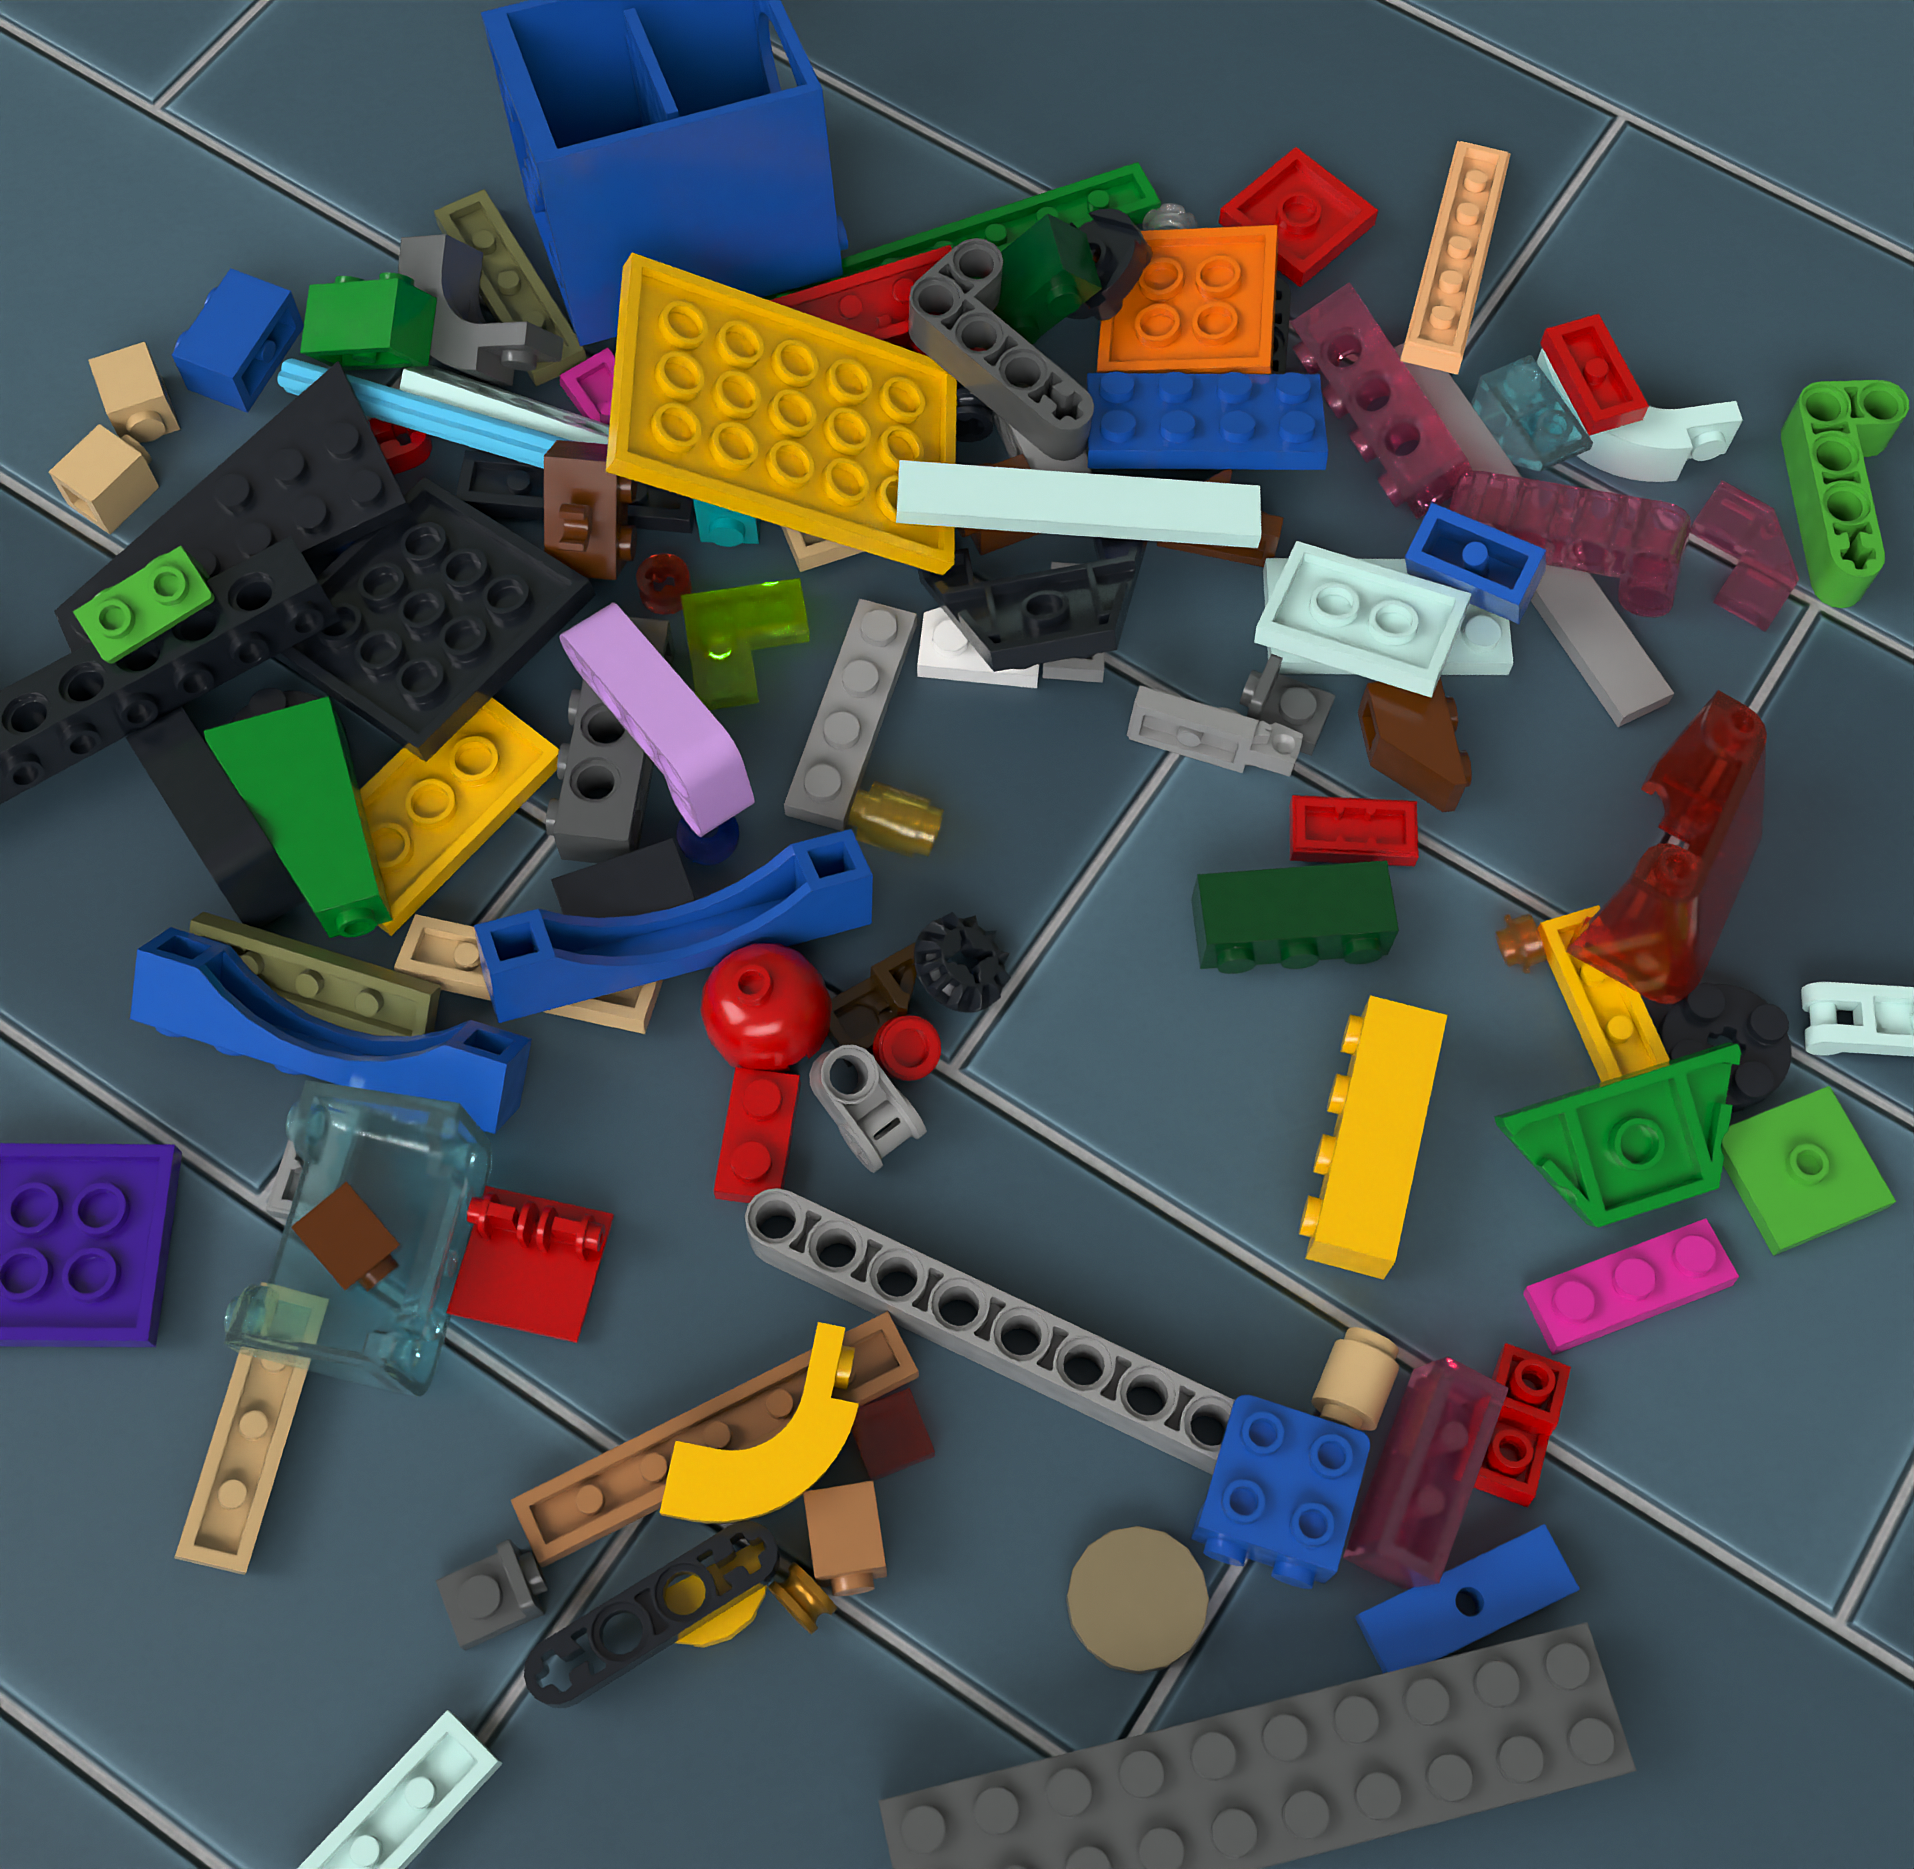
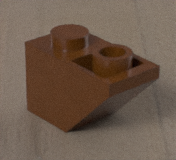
(1415, 742)

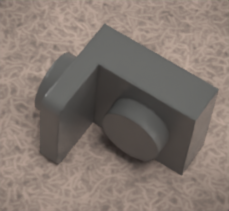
(1287, 702)
(493, 1594)

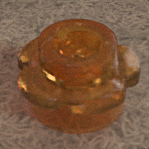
(1520, 942)

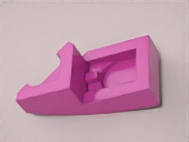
(591, 386)

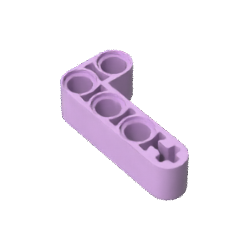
(662, 717)

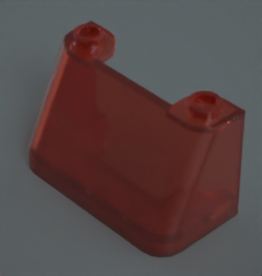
(1677, 900)

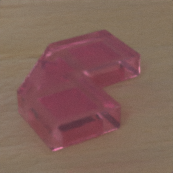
(1754, 536)

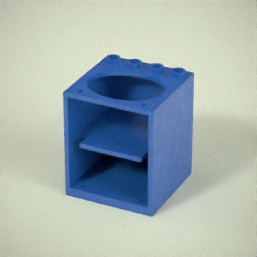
(666, 142)

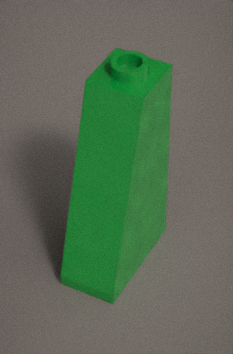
(307, 801)

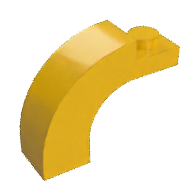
(755, 1481)

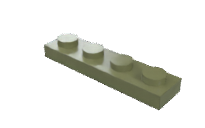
(508, 278)
(329, 983)

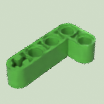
(1830, 487)

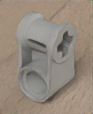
(867, 1108)

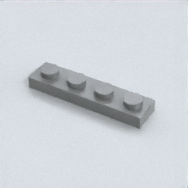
(850, 715)

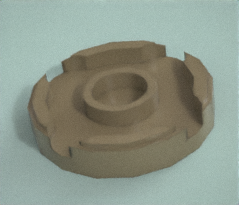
(1137, 1599)

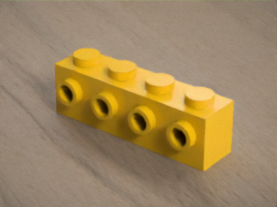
(1375, 1137)

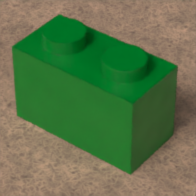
(369, 323)

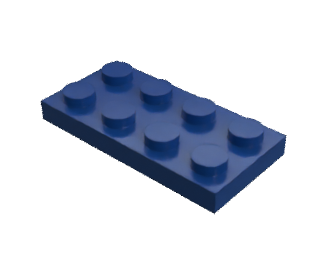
(1207, 421)

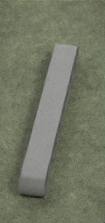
(981, 1339)

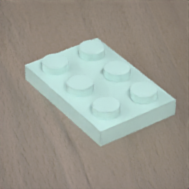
(1363, 618)

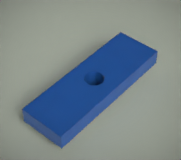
(1503, 1584)

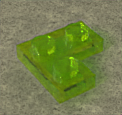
(731, 623)

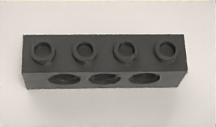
(610, 825)

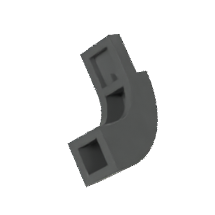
(460, 334)

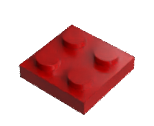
(1311, 209)

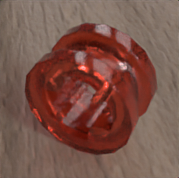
(657, 569)

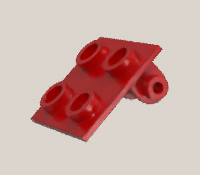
(530, 1263)

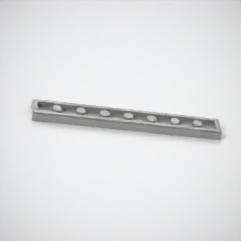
(1565, 598)

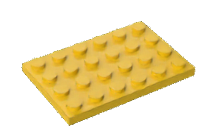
(775, 413)

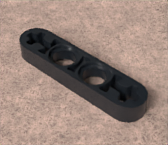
(648, 1603)

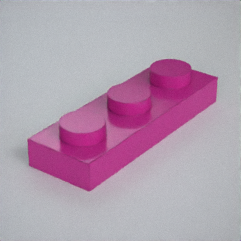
(1630, 1286)

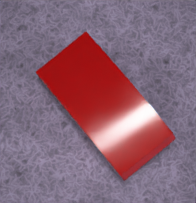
(1524, 1424)

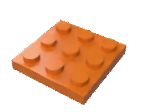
(1198, 305)

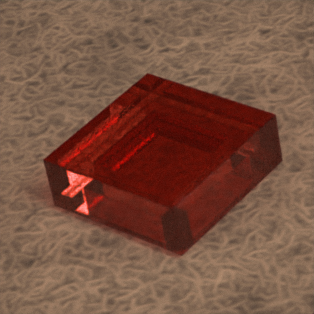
(891, 1435)

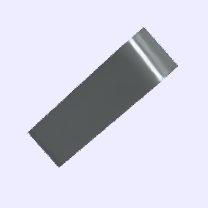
(1049, 413)

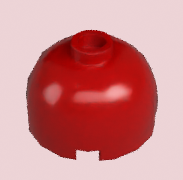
(766, 1008)

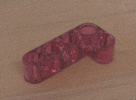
(1587, 532)

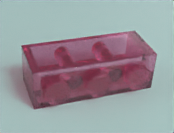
(1426, 1474)

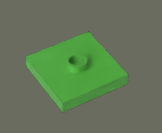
(1803, 1171)

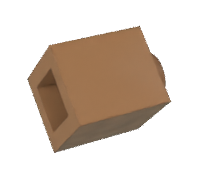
(845, 1537)

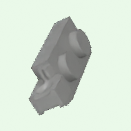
(1211, 733)

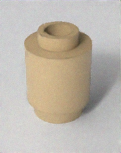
(1357, 1379)

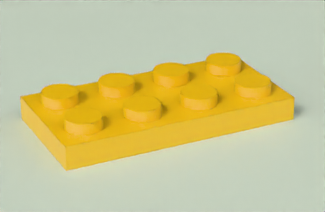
(443, 810)

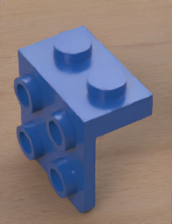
(1282, 1491)

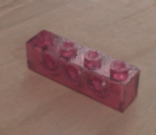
(1346, 327)

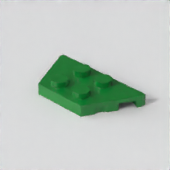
(1632, 1137)

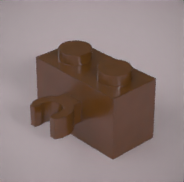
(587, 510)

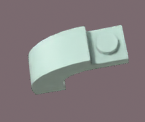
(1661, 441)

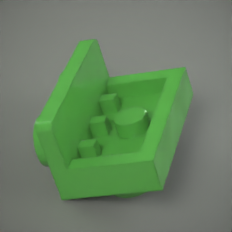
(145, 604)

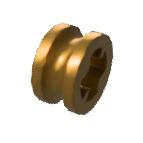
(802, 1598)

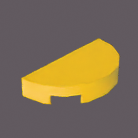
(689, 1595)

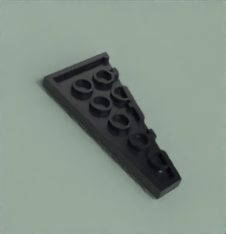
(301, 476)

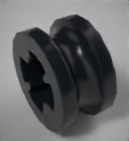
(972, 417)

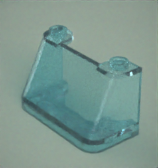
(418, 1172)

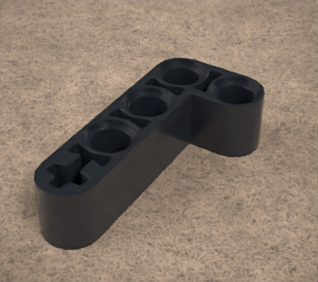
(215, 819)

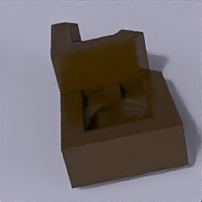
(871, 1003)

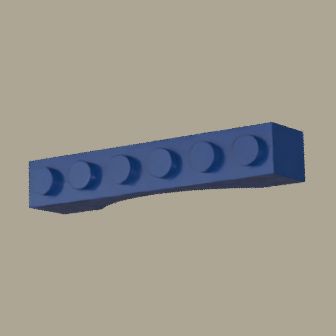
(558, 959)
(210, 995)

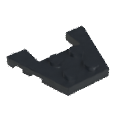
(1043, 612)

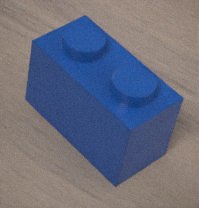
(238, 340)
(1478, 560)

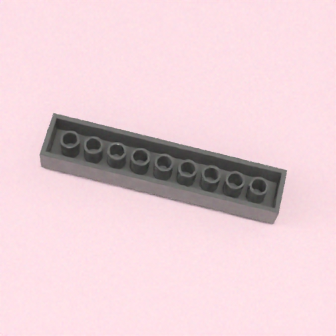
(1289, 1771)

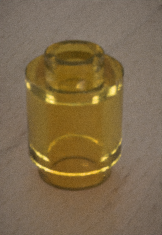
(896, 820)

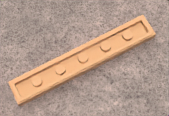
(1456, 258)

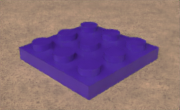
(84, 1242)

